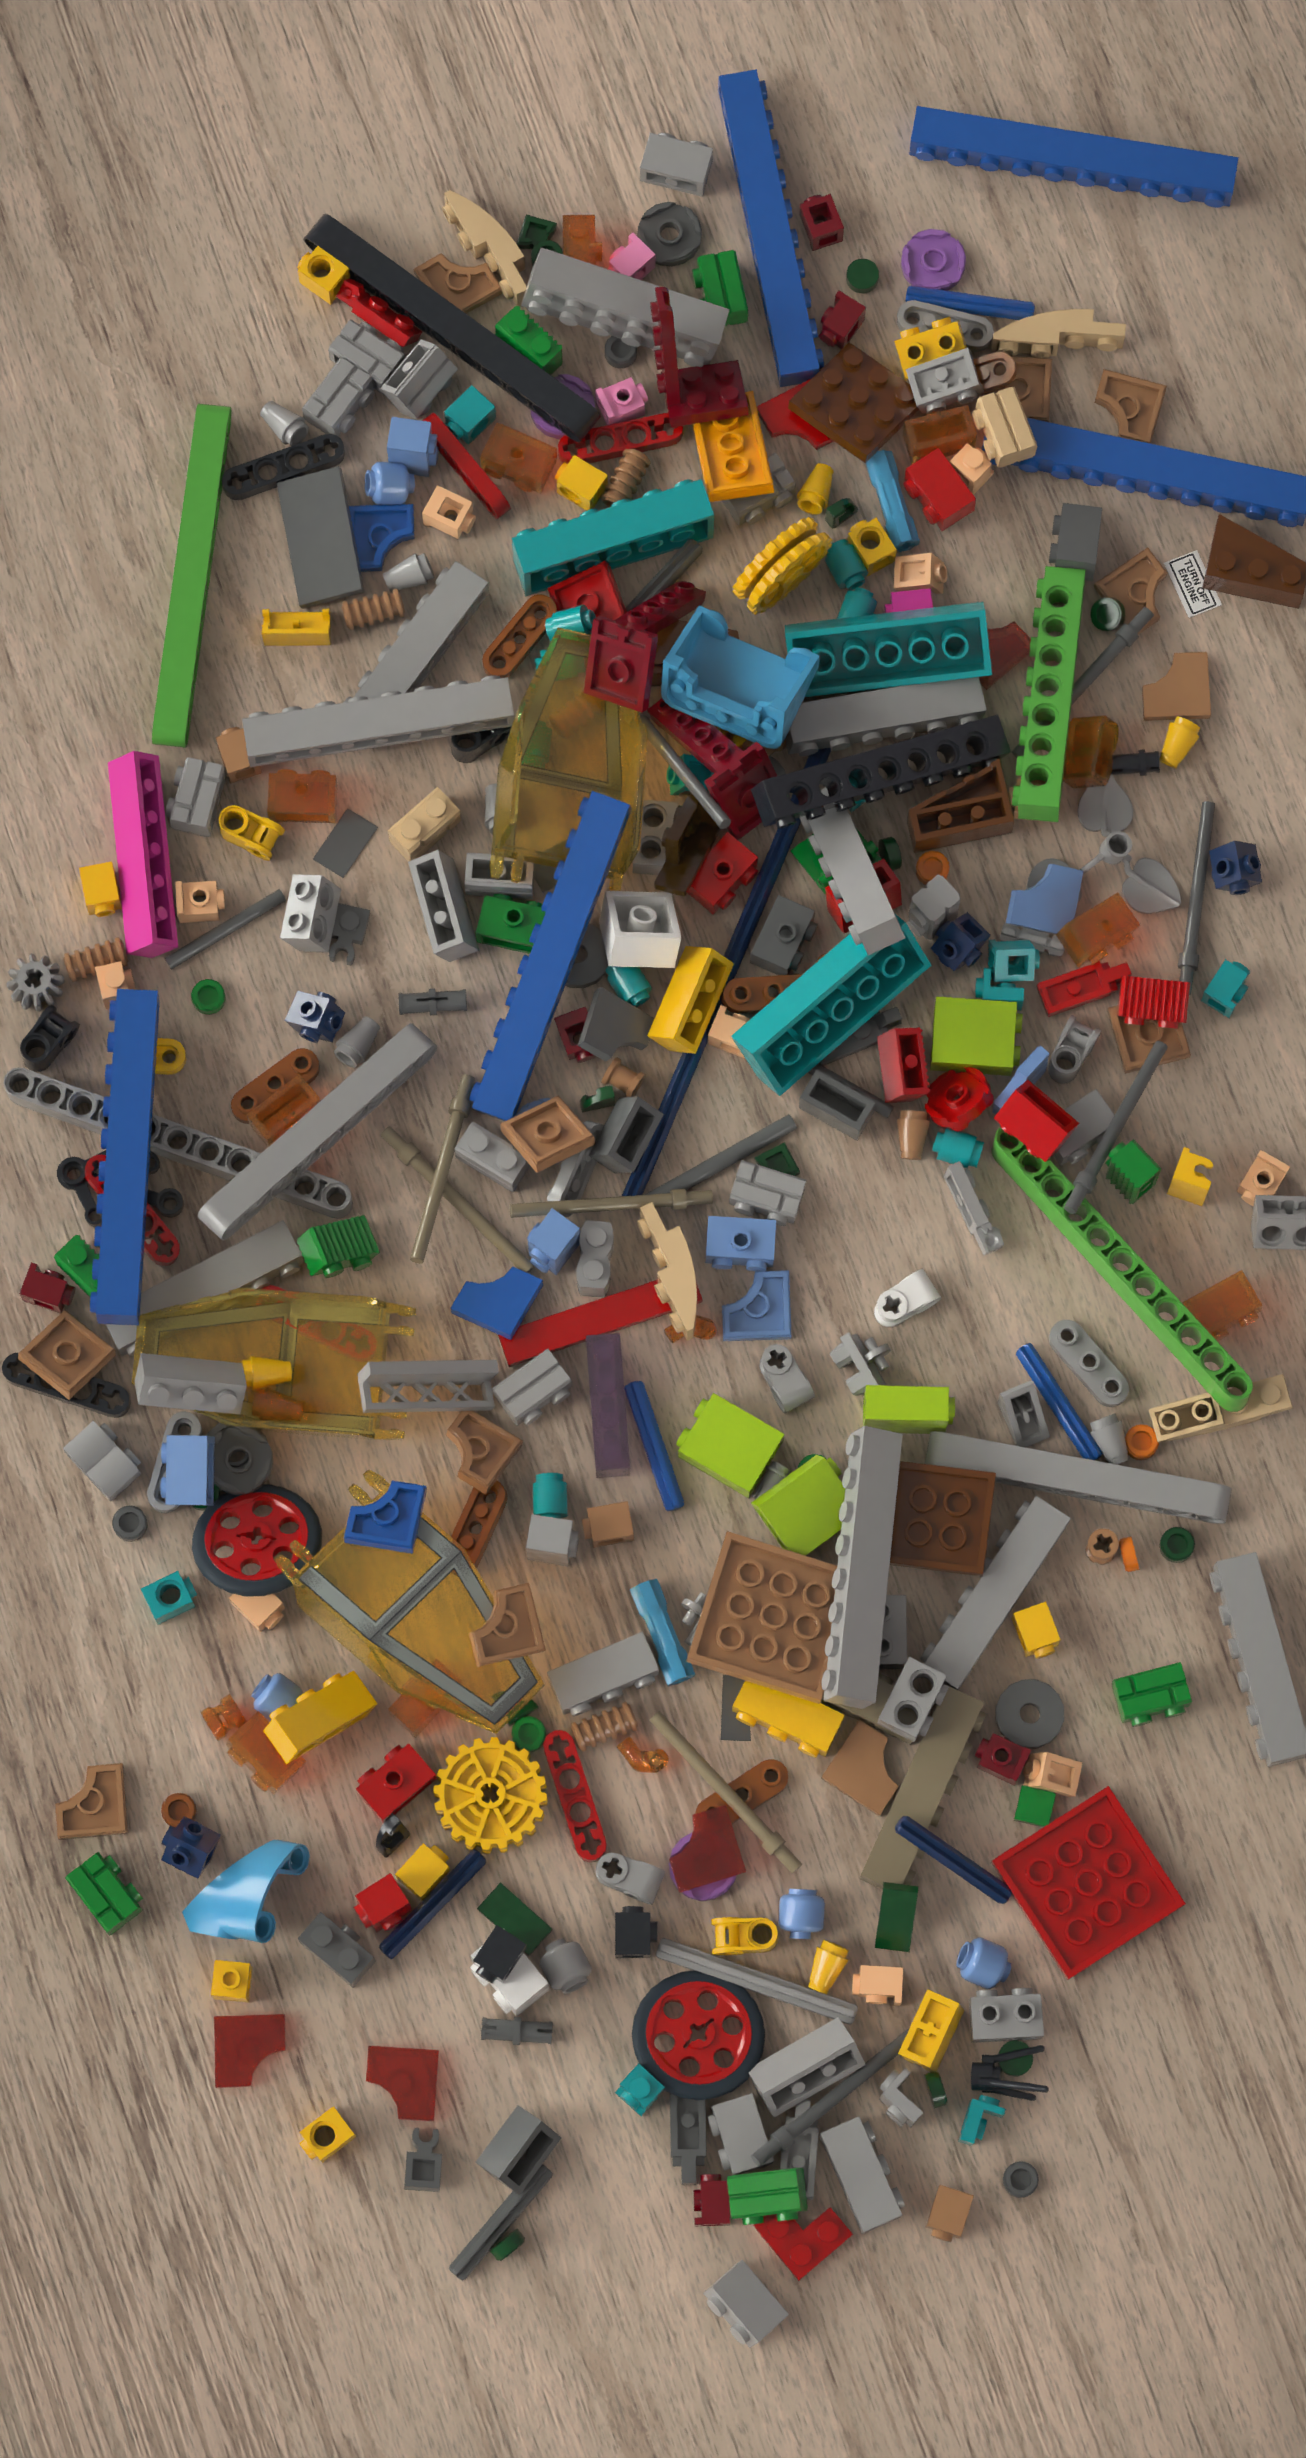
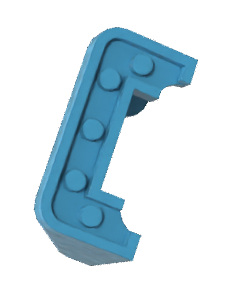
(735, 681)

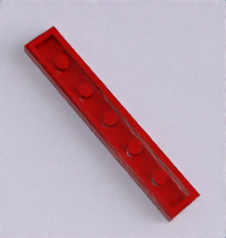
(592, 1318)

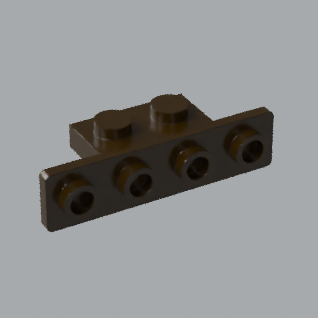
(686, 847)

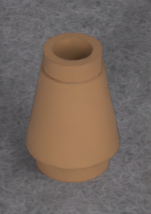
(912, 1133)

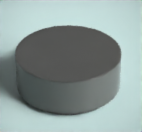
(619, 354)
(129, 1523)
(1020, 2179)

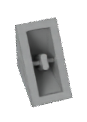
(1023, 1414)

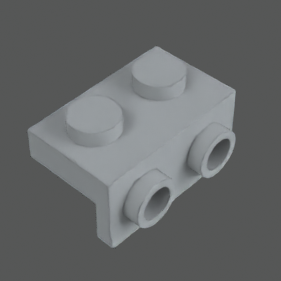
(900, 2109)

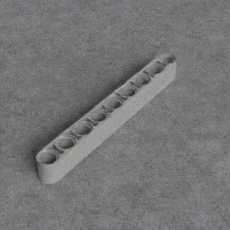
(317, 1132)
(1083, 1477)

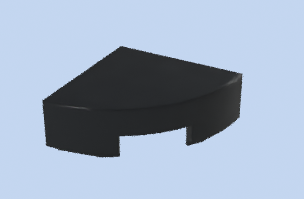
(391, 1835)

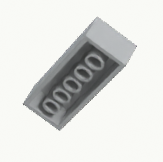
(620, 306)

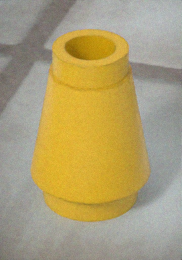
(815, 491)
(1178, 741)
(266, 1372)
(827, 1966)

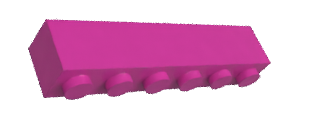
(142, 854)

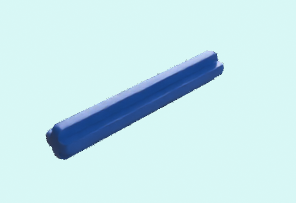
(972, 303)
(1058, 1402)
(654, 1445)

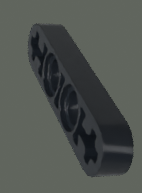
(281, 462)
(103, 1407)

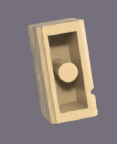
(1004, 427)
(424, 825)

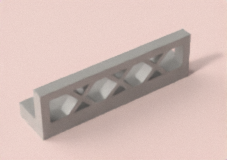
(427, 1373)

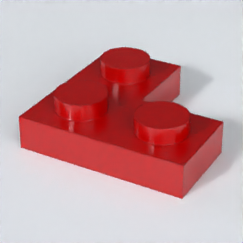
(805, 2248)

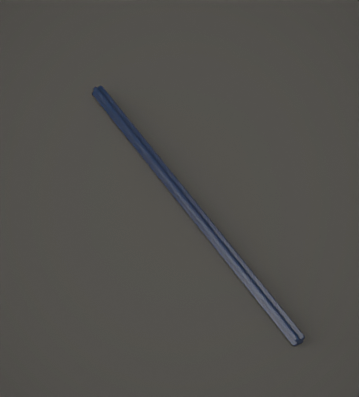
(735, 953)

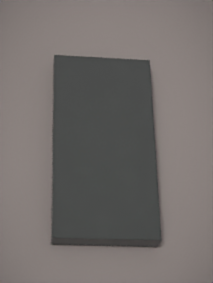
(320, 537)

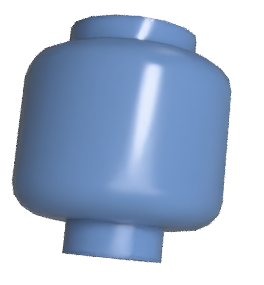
(389, 483)
(273, 1693)
(801, 1913)
(983, 1963)

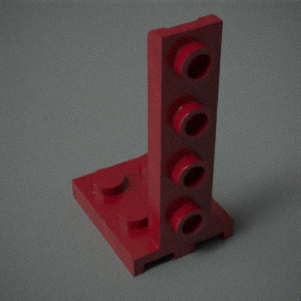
(693, 392)
(625, 648)
(733, 769)

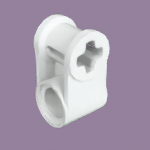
(910, 1296)

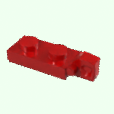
(377, 314)
(1080, 986)

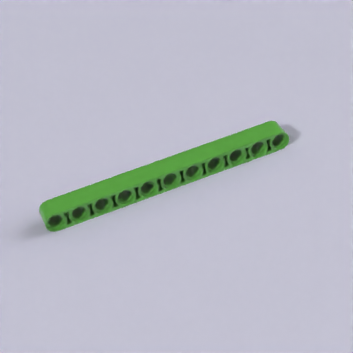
(191, 576)
(1126, 1282)

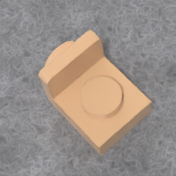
(919, 572)
(1052, 1773)

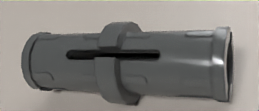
(432, 1002)
(516, 2030)

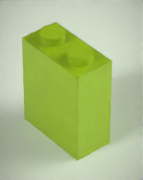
(975, 1035)
(908, 1408)
(729, 1444)
(804, 1506)

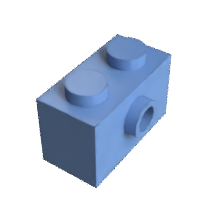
(412, 445)
(553, 1242)
(740, 1242)
(188, 1470)

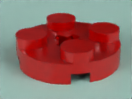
(973, 1093)

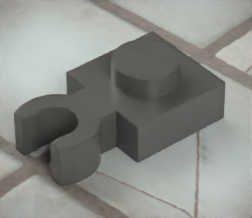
(348, 928)
(423, 2166)

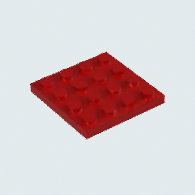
(1088, 1883)

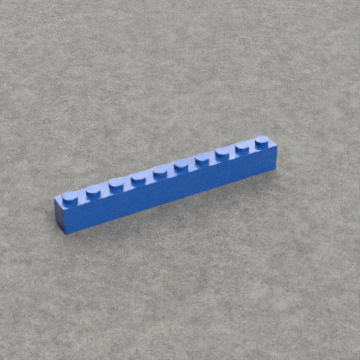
(1073, 156)
(768, 227)
(1166, 473)
(551, 956)
(127, 1157)

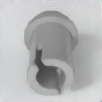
(775, 1474)

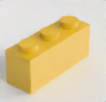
(690, 999)
(319, 1715)
(788, 1717)

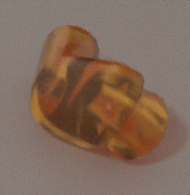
(704, 1329)
(643, 1760)

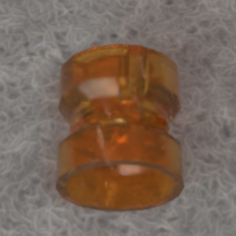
(231, 1714)

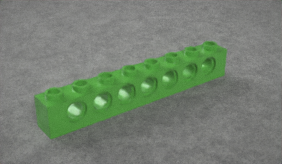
(1044, 801)

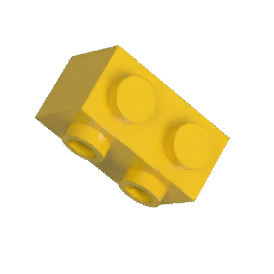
(920, 347)

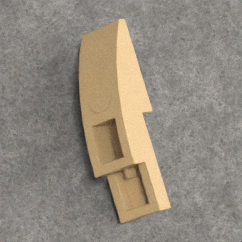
(489, 239)
(1045, 331)
(678, 1279)
(1204, 1415)

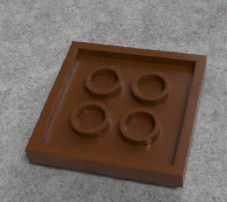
(855, 402)
(942, 1518)

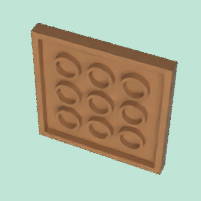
(766, 1618)

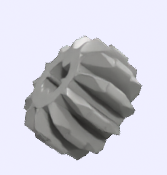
(43, 972)

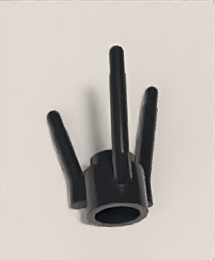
(988, 2077)

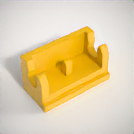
(296, 628)
(1186, 1182)
(931, 2031)

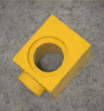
(327, 286)
(581, 483)
(874, 558)
(100, 889)
(1036, 1630)
(424, 1870)
(231, 1981)
(342, 2132)

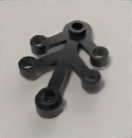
(80, 1187)

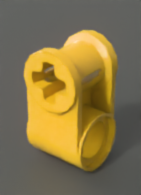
(255, 835)
(741, 1936)

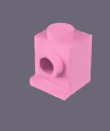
(634, 259)
(619, 411)

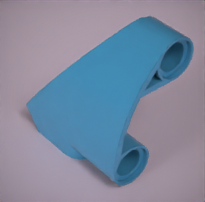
(235, 1899)

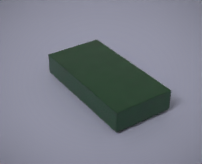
(515, 1917)
(896, 1917)

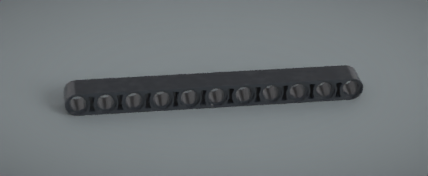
(455, 330)

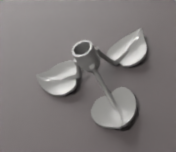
(1111, 811)

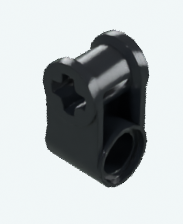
(482, 741)
(52, 1034)

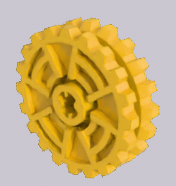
(782, 565)
(517, 1792)

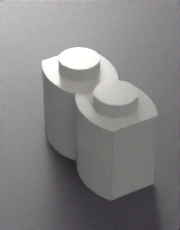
(596, 1252)
(103, 1460)

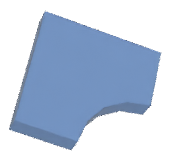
(1049, 902)
(1030, 1070)
(762, 1312)

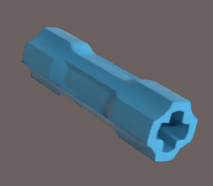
(885, 479)
(653, 1609)

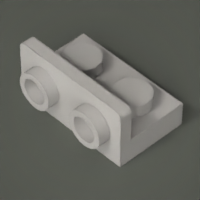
(945, 381)

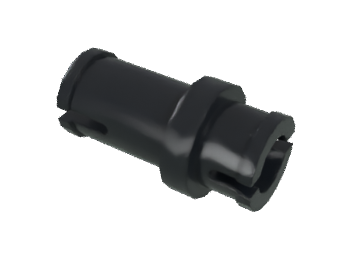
(1136, 763)

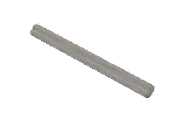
(757, 1981)

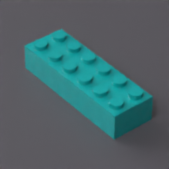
(616, 535)
(895, 648)
(826, 1007)

